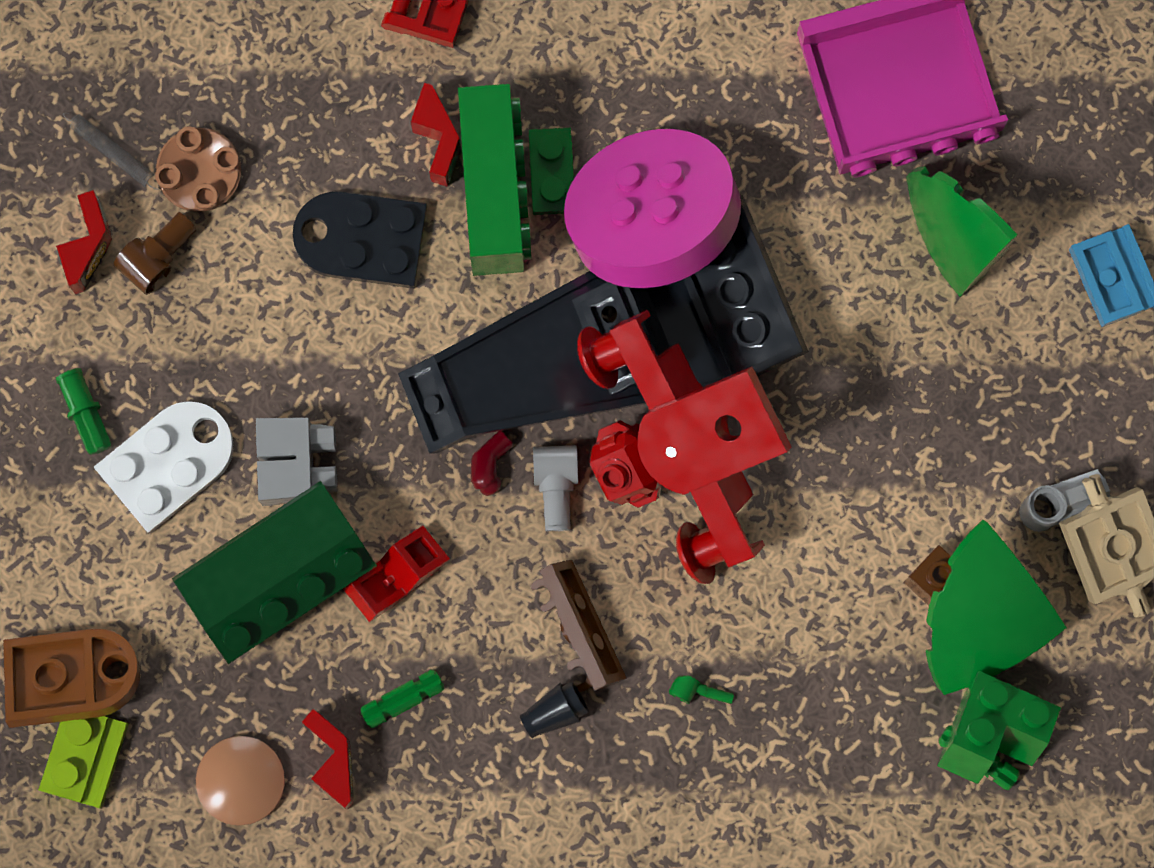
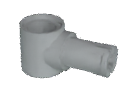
(555, 475)

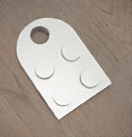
(165, 464)

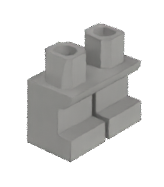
(286, 458)

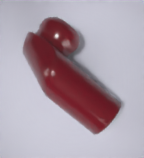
(485, 464)

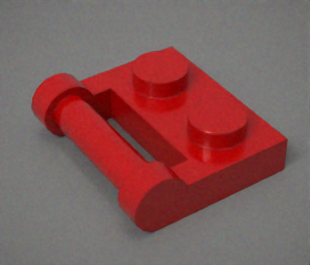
(436, 20)

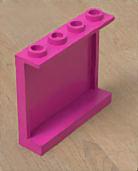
(898, 81)

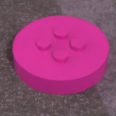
(652, 208)

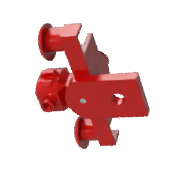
(682, 441)

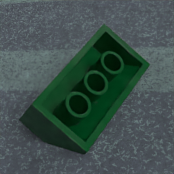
(274, 572)

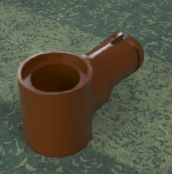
(150, 259)

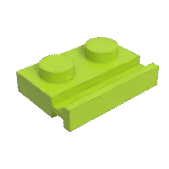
(84, 759)

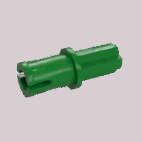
(84, 411)

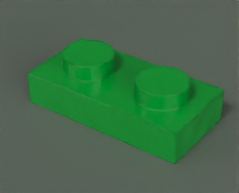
(550, 169)

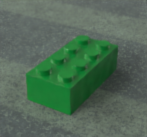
(490, 175)

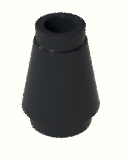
(555, 710)

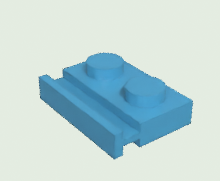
(1114, 275)

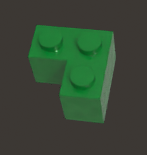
(996, 719)

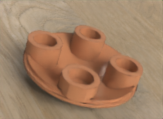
(198, 169)
(240, 780)

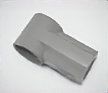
(1064, 498)

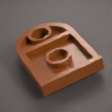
(65, 678)

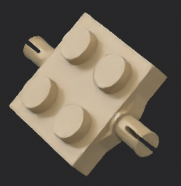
(1113, 545)

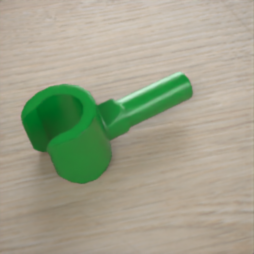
(686, 687)

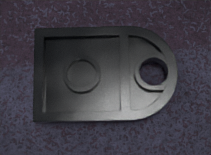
(365, 238)

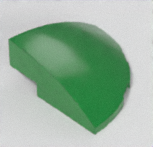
(958, 233)
(986, 613)

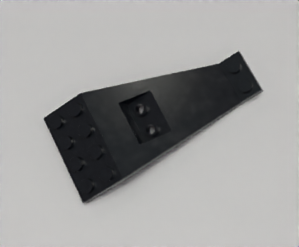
(529, 362)

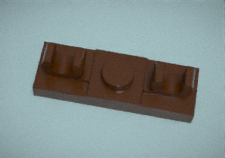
(580, 625)

